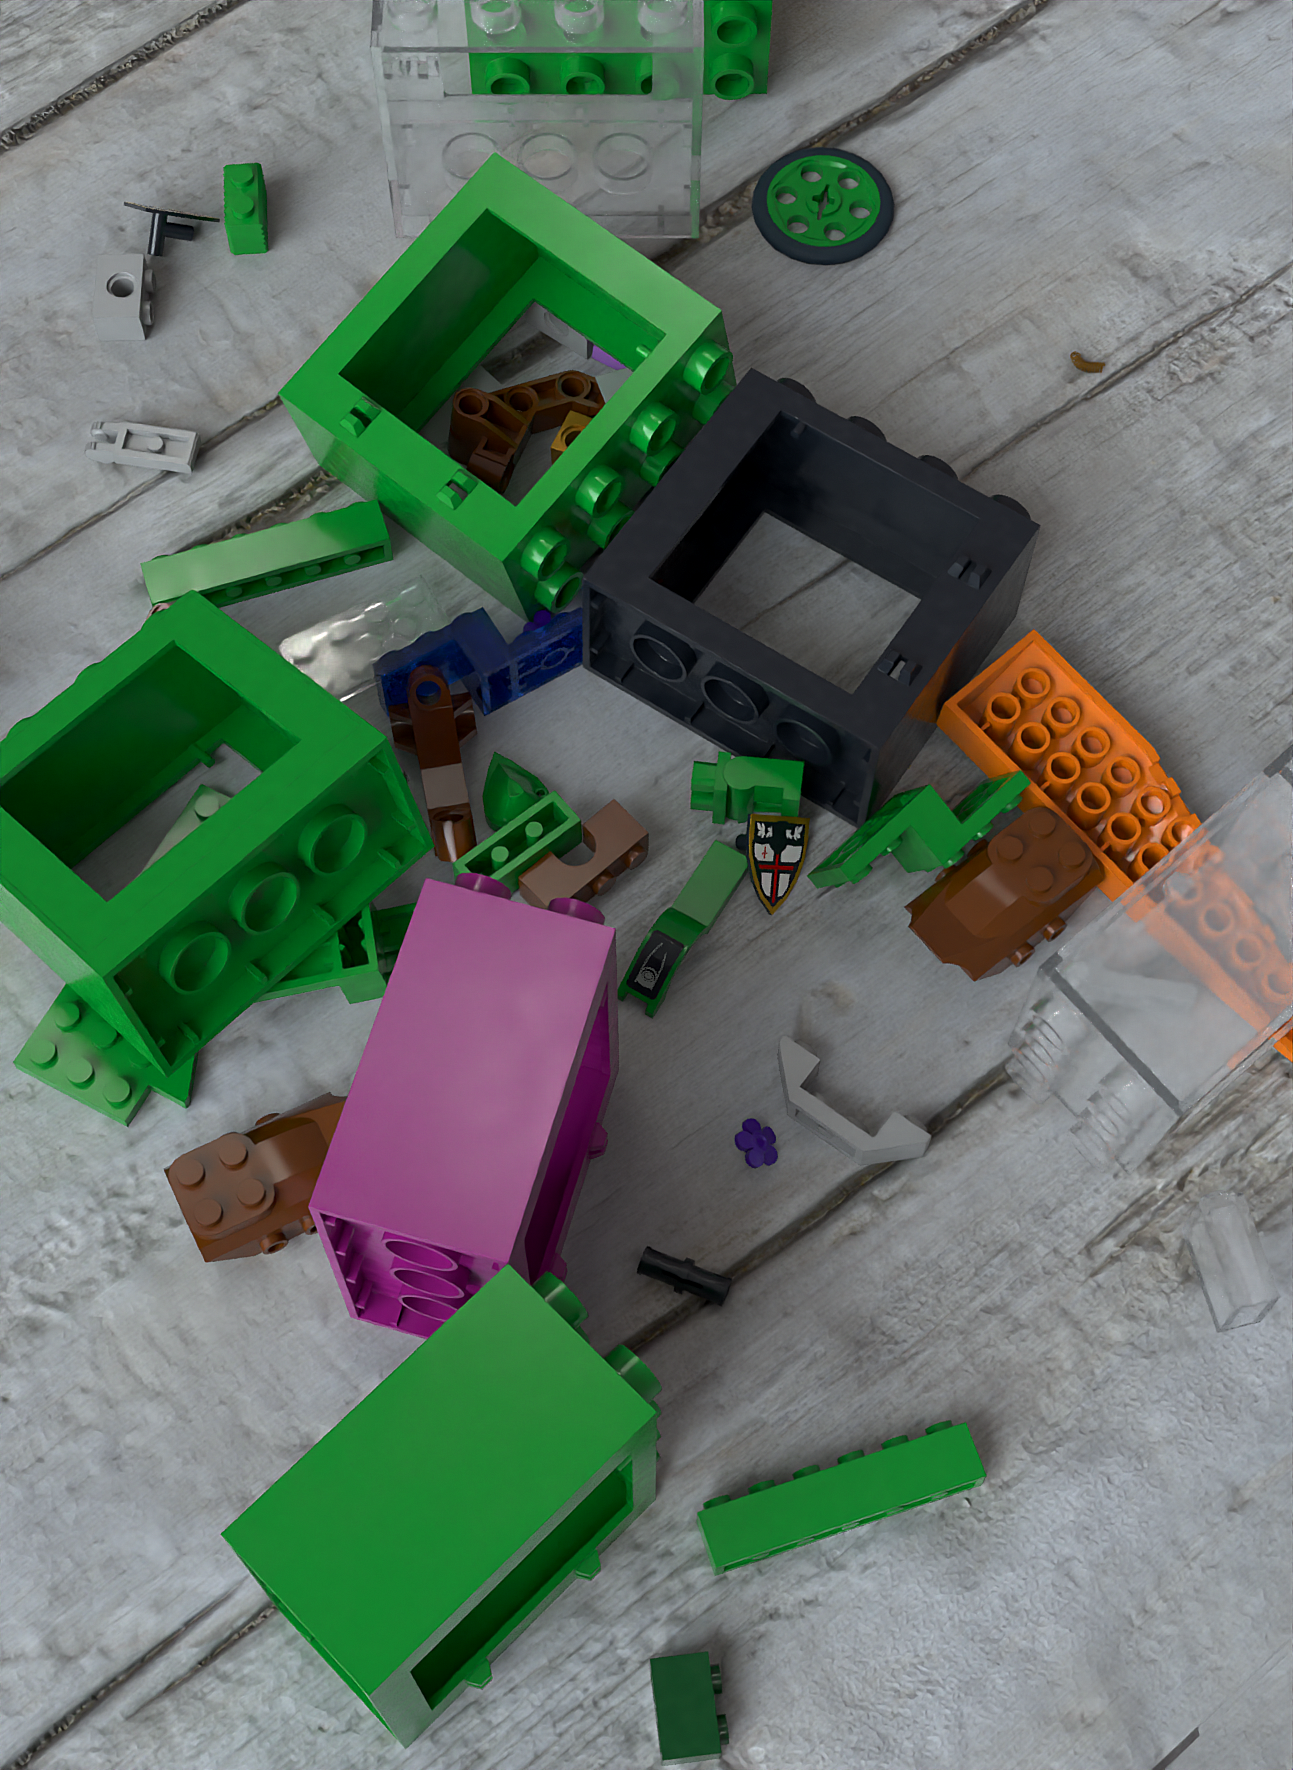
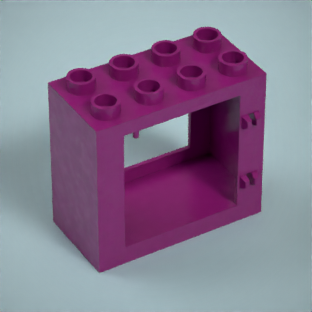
(471, 1104)

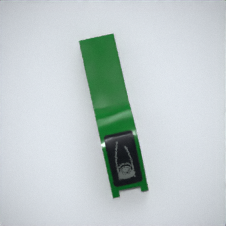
(683, 925)

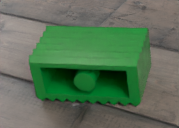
(245, 208)

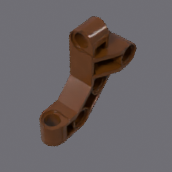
(492, 431)
(435, 731)

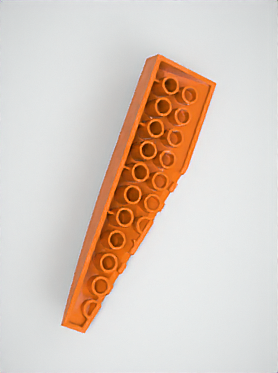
(1081, 761)

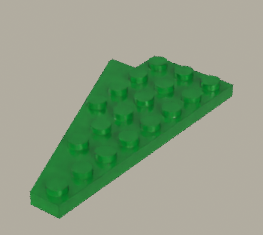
(87, 1056)

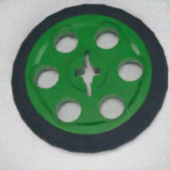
(812, 245)

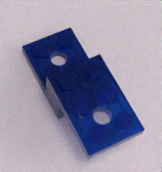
(483, 660)

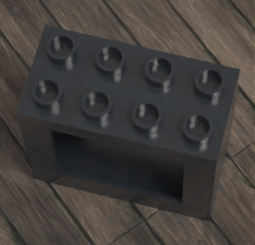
(857, 496)

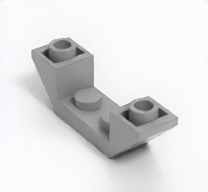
(896, 1140)

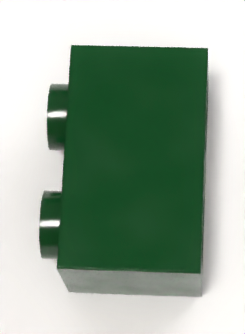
(686, 1708)

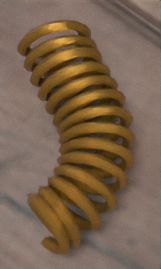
(1078, 358)

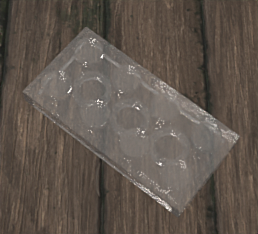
(344, 647)

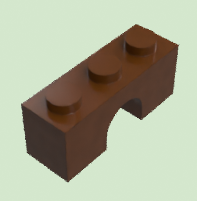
(616, 844)

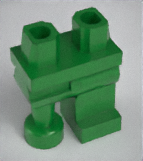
(746, 786)

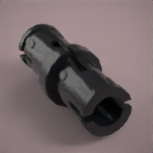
(684, 1276)

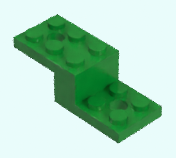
(920, 830)
(354, 957)

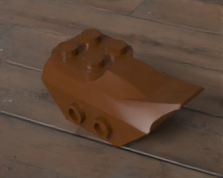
(1006, 895)
(256, 1185)

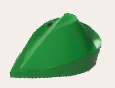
(509, 791)

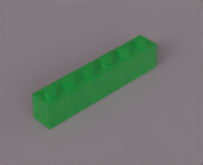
(273, 557)
(839, 1497)

